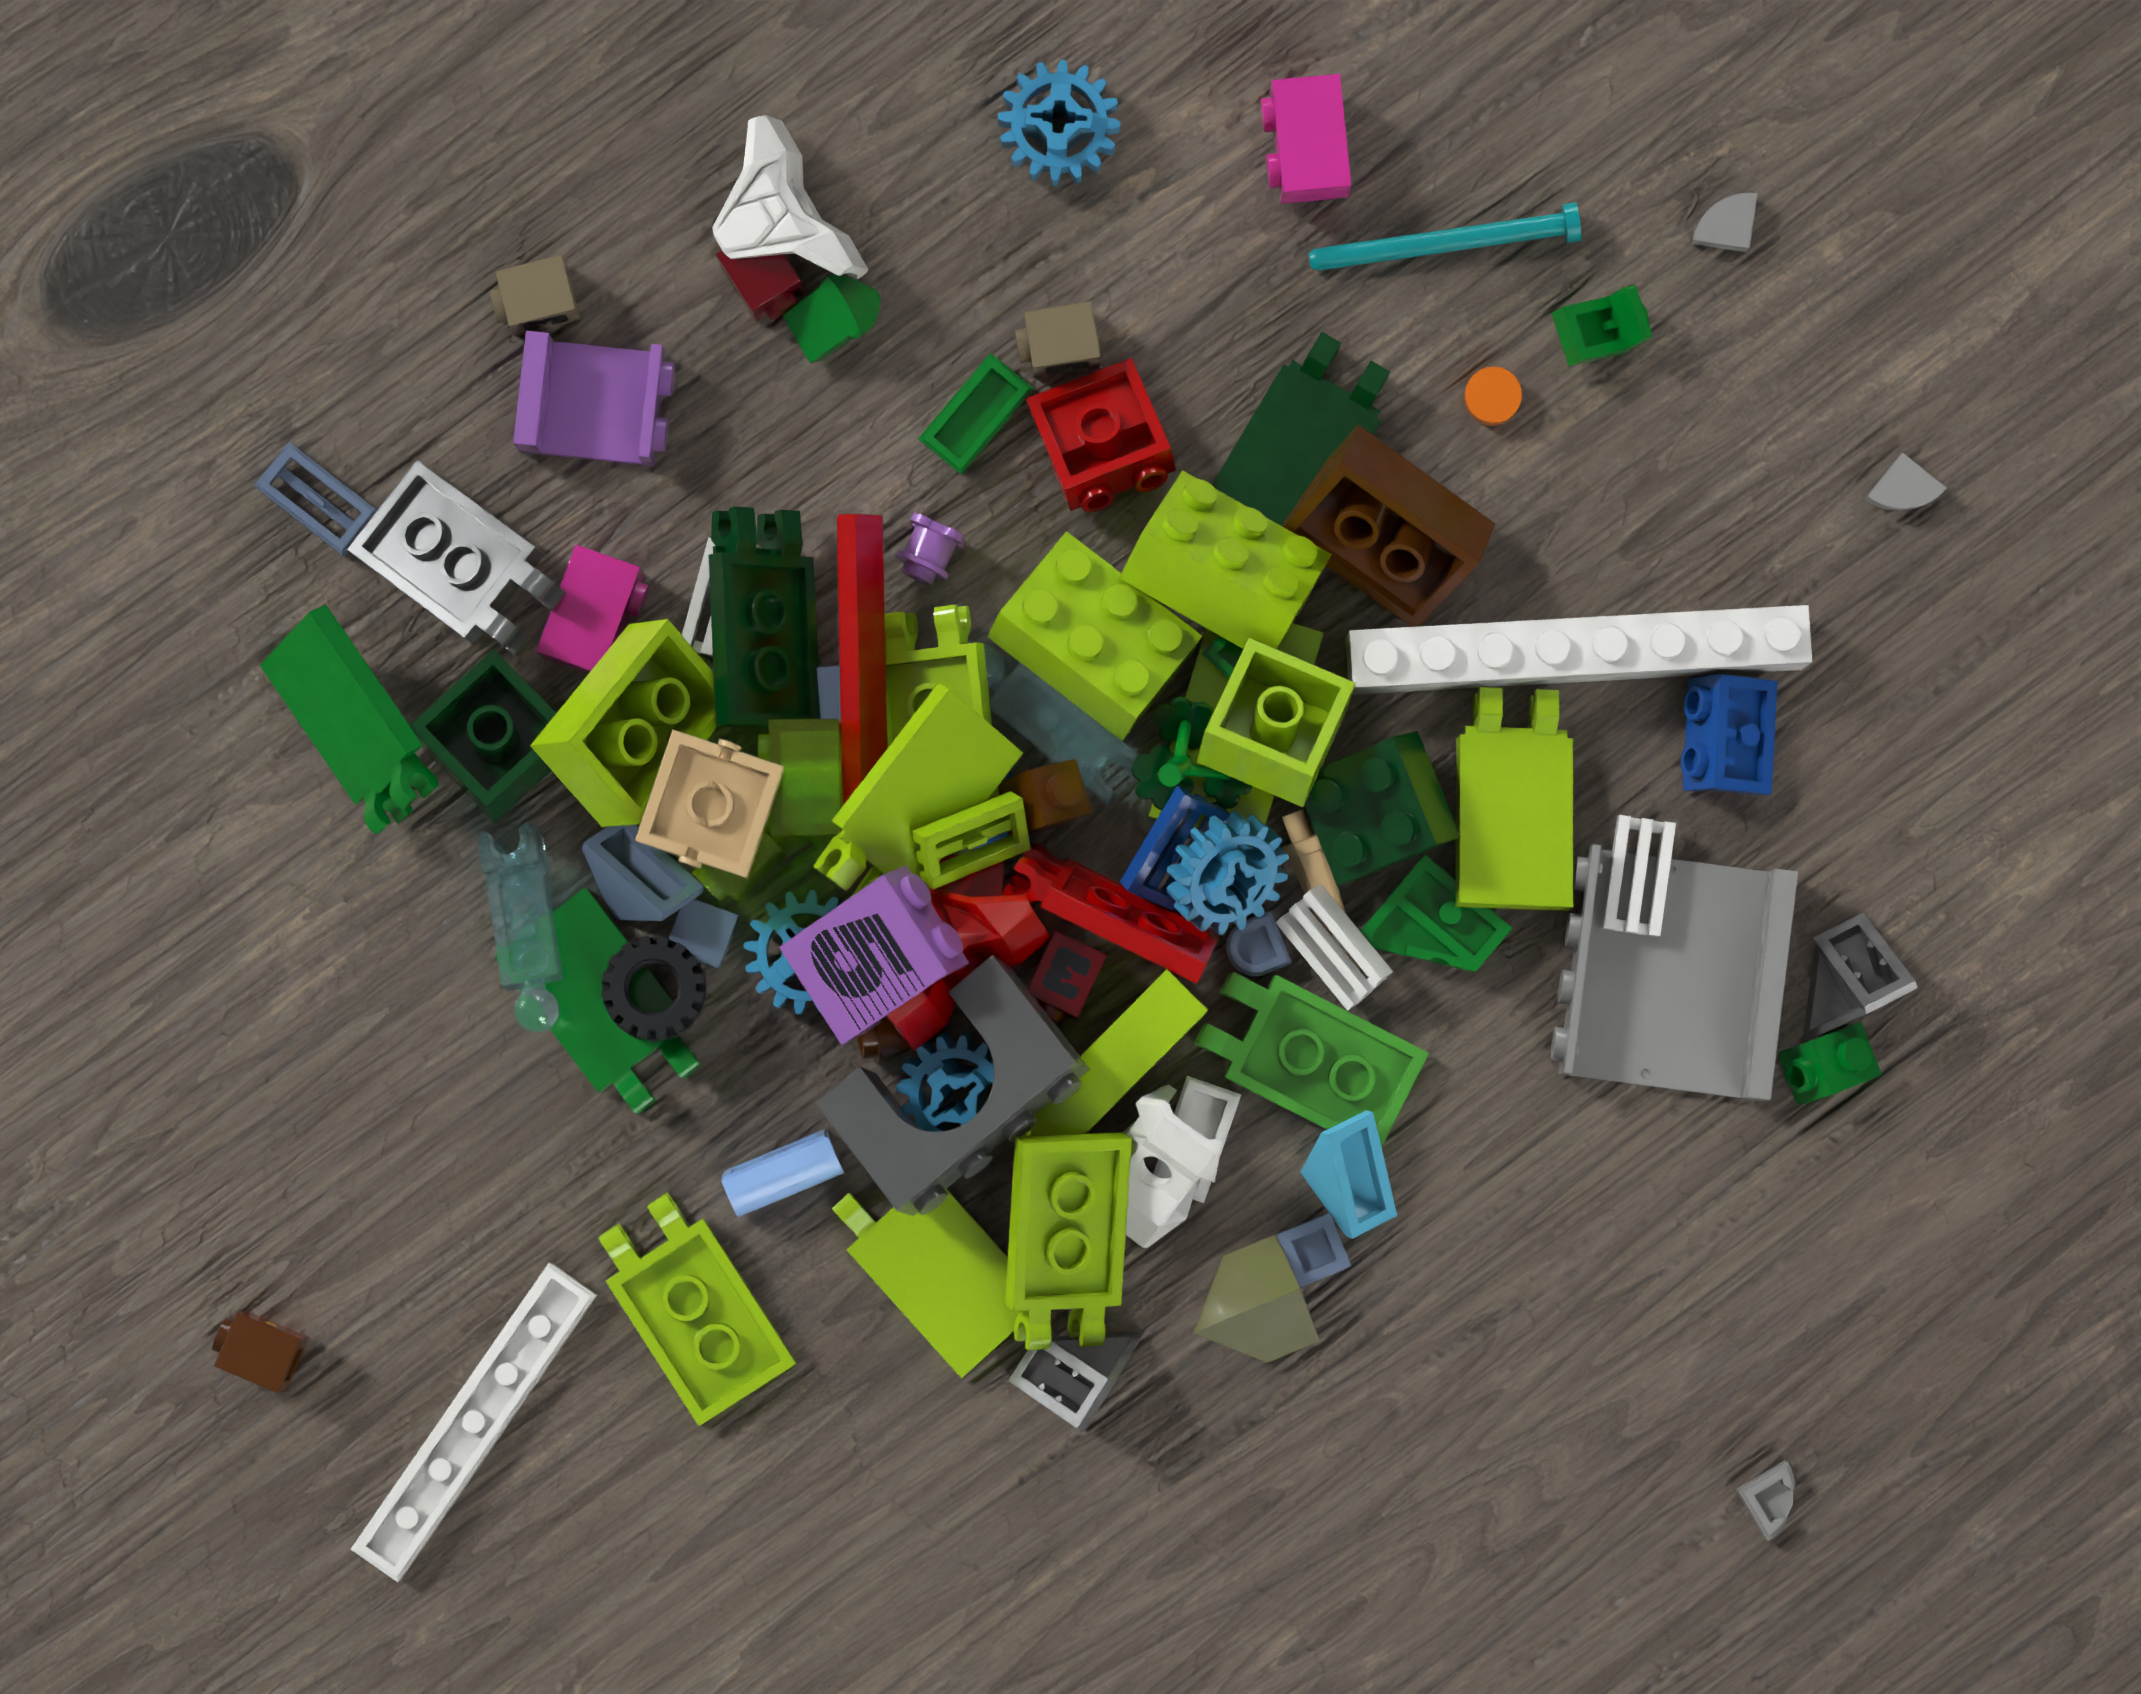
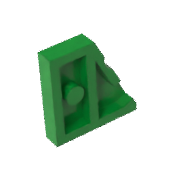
(1426, 925)

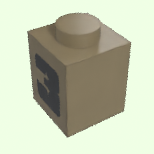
(535, 296)
(1059, 339)

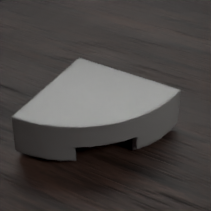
(1728, 223)
(1905, 486)
(1770, 1498)

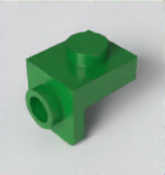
(1602, 326)
(1829, 1064)

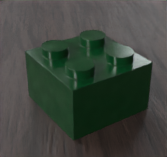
(485, 733)
(1379, 808)

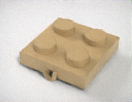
(710, 804)

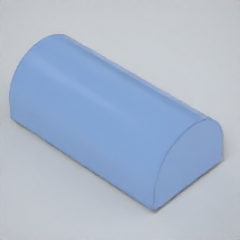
(782, 1172)

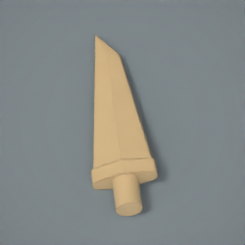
(1309, 860)

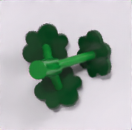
(1163, 770)

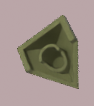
(1257, 1304)

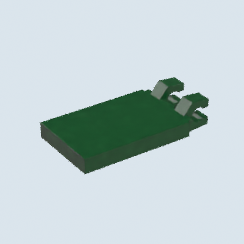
(1297, 431)
(762, 619)

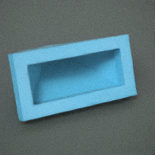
(1351, 1175)

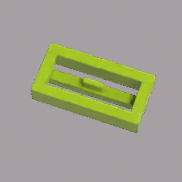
(969, 830)

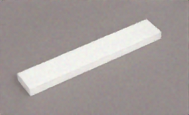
(474, 1422)

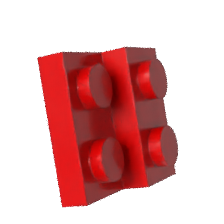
(1102, 436)

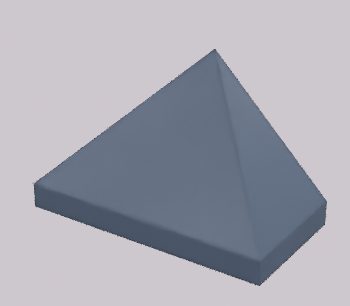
(637, 878)

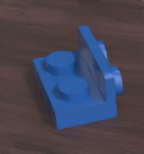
(1729, 734)

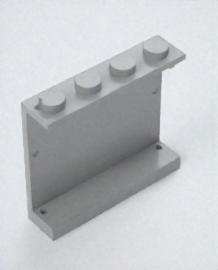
(1681, 1006)

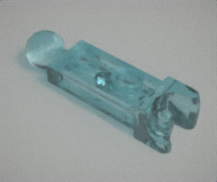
(1054, 723)
(524, 925)

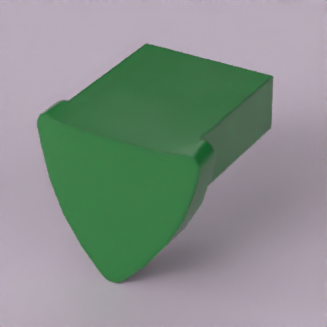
(833, 315)

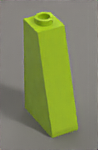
(1123, 1056)

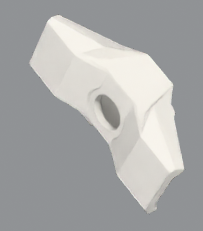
(772, 211)
(1163, 1203)

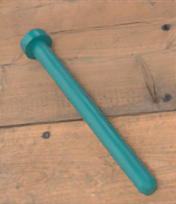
(1449, 240)

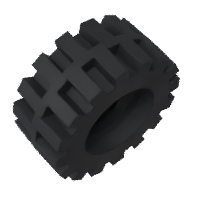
(649, 952)

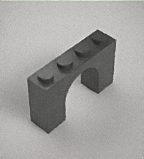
(1030, 1071)

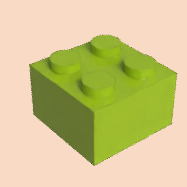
(1275, 722)

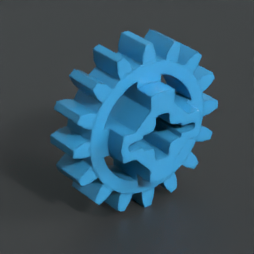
(1037, 119)
(1227, 872)
(781, 971)
(944, 1077)

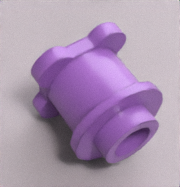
(929, 550)

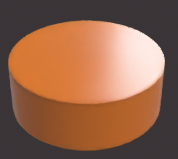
(1492, 396)

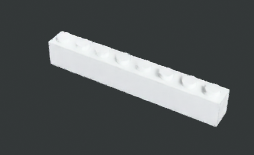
(1579, 649)

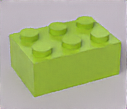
(1224, 564)
(1094, 636)
(621, 717)

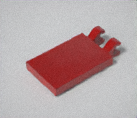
(1113, 912)

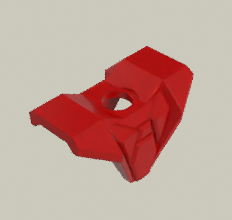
(986, 927)

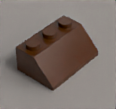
(1390, 527)

